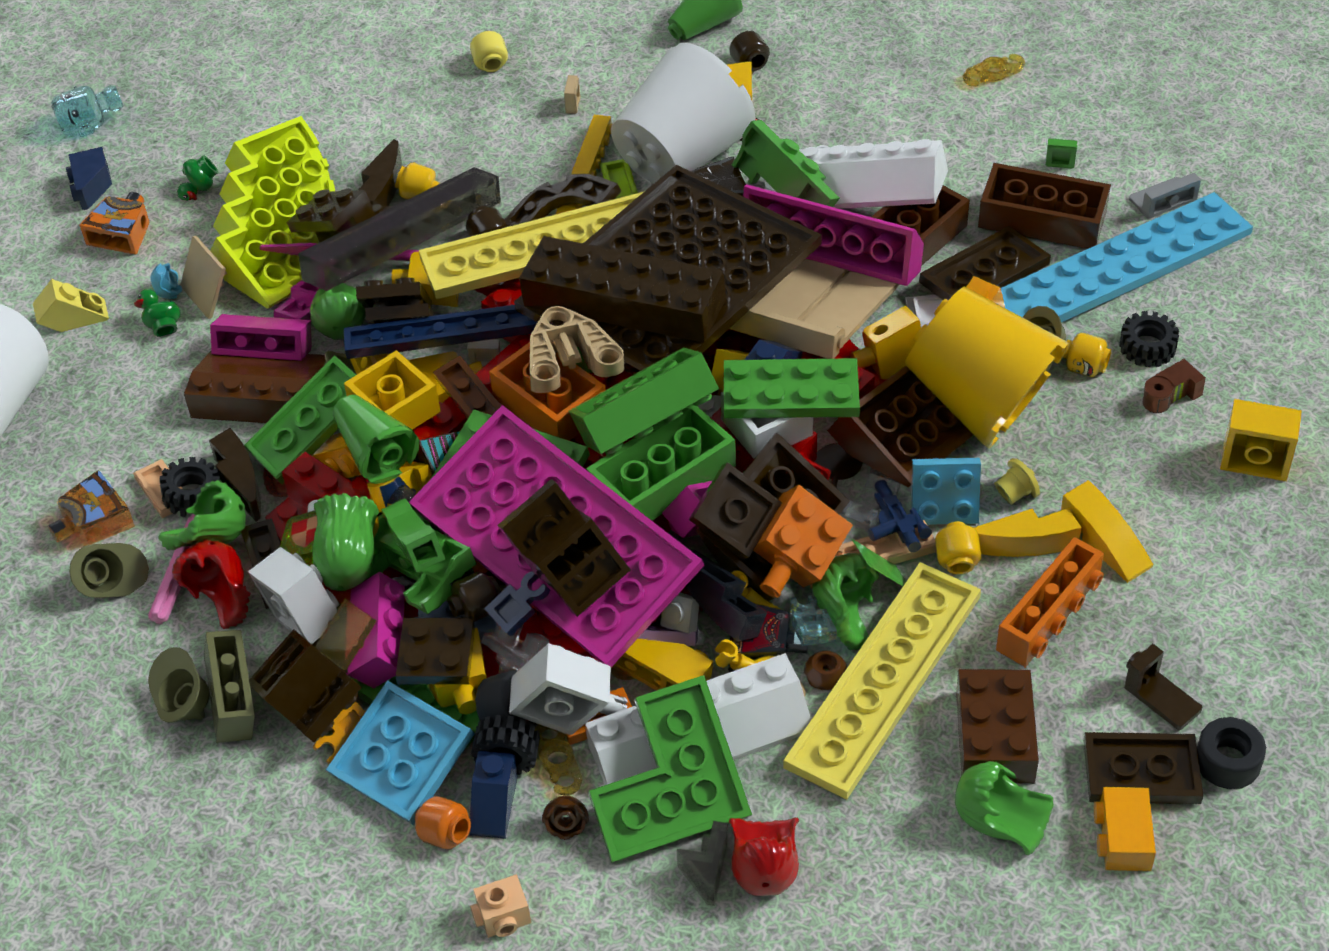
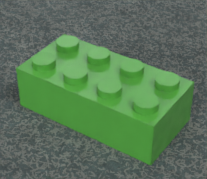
(644, 400)
(661, 464)

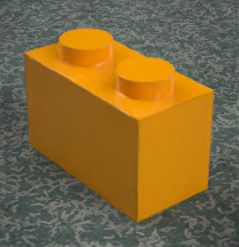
(1126, 829)

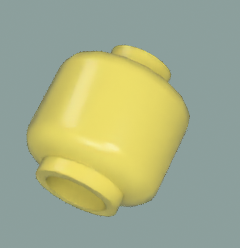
(488, 51)

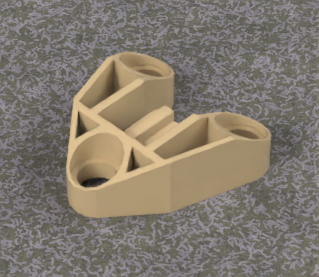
(597, 348)

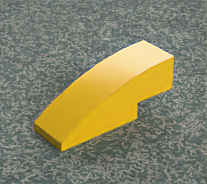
(1107, 531)
(1027, 534)

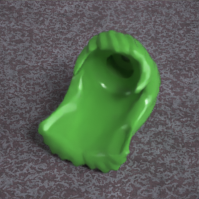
(336, 310)
(217, 517)
(344, 540)
(840, 592)
(1001, 807)

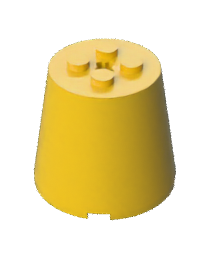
(983, 361)

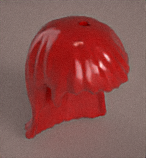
(218, 574)
(764, 855)

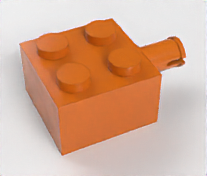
(800, 540)

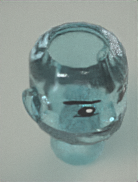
(81, 110)

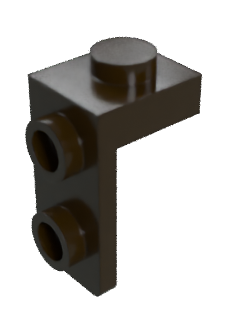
(1157, 691)

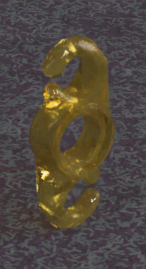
(981, 69)
(568, 768)

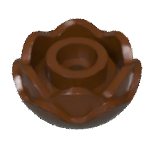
(821, 678)
(565, 826)

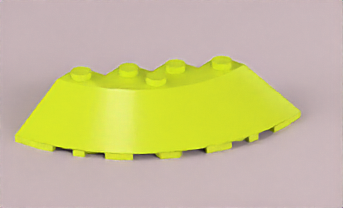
(266, 185)

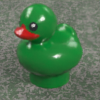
(200, 174)
(157, 316)

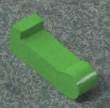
(412, 535)

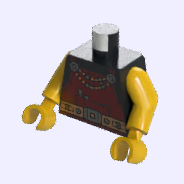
(772, 641)

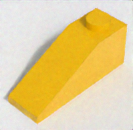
(664, 663)

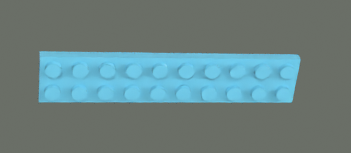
(1129, 259)

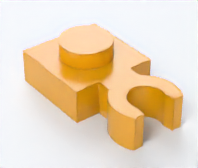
(342, 728)

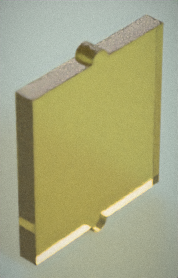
(345, 634)

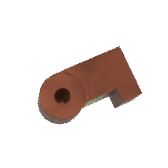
(1172, 385)

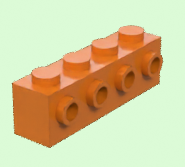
(1049, 602)

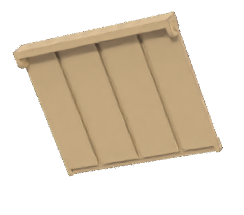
(816, 308)

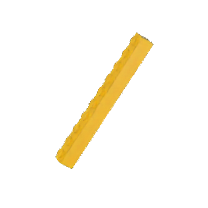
(591, 152)

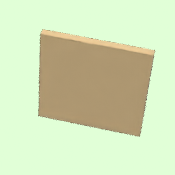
(202, 277)

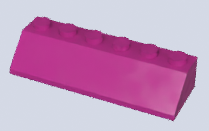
(849, 238)

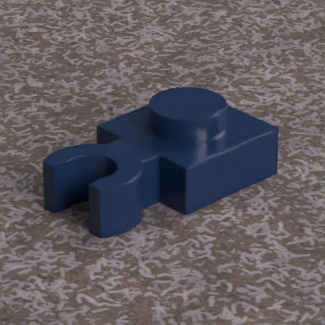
(513, 606)

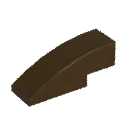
(381, 175)
(237, 470)

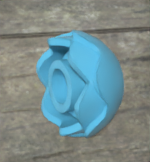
(165, 281)

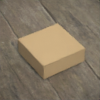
(572, 94)

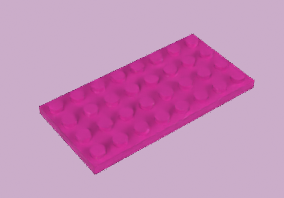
(502, 470)

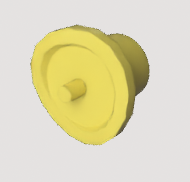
(1017, 482)

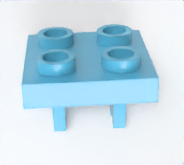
(946, 490)

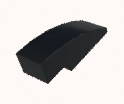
(722, 600)

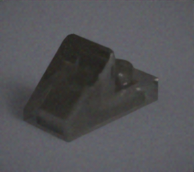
(705, 867)

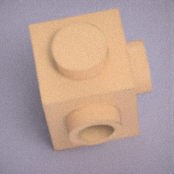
(501, 907)

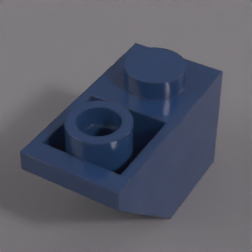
(90, 176)

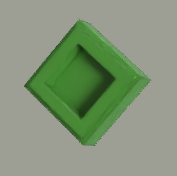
(1061, 153)

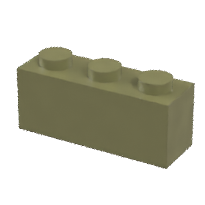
(229, 686)

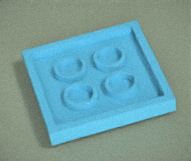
(400, 751)

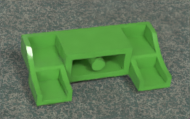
(781, 165)
(432, 583)

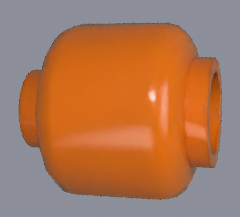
(442, 822)

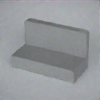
(1166, 195)

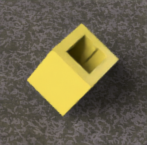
(67, 307)

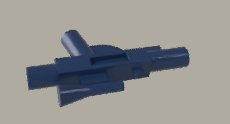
(894, 519)

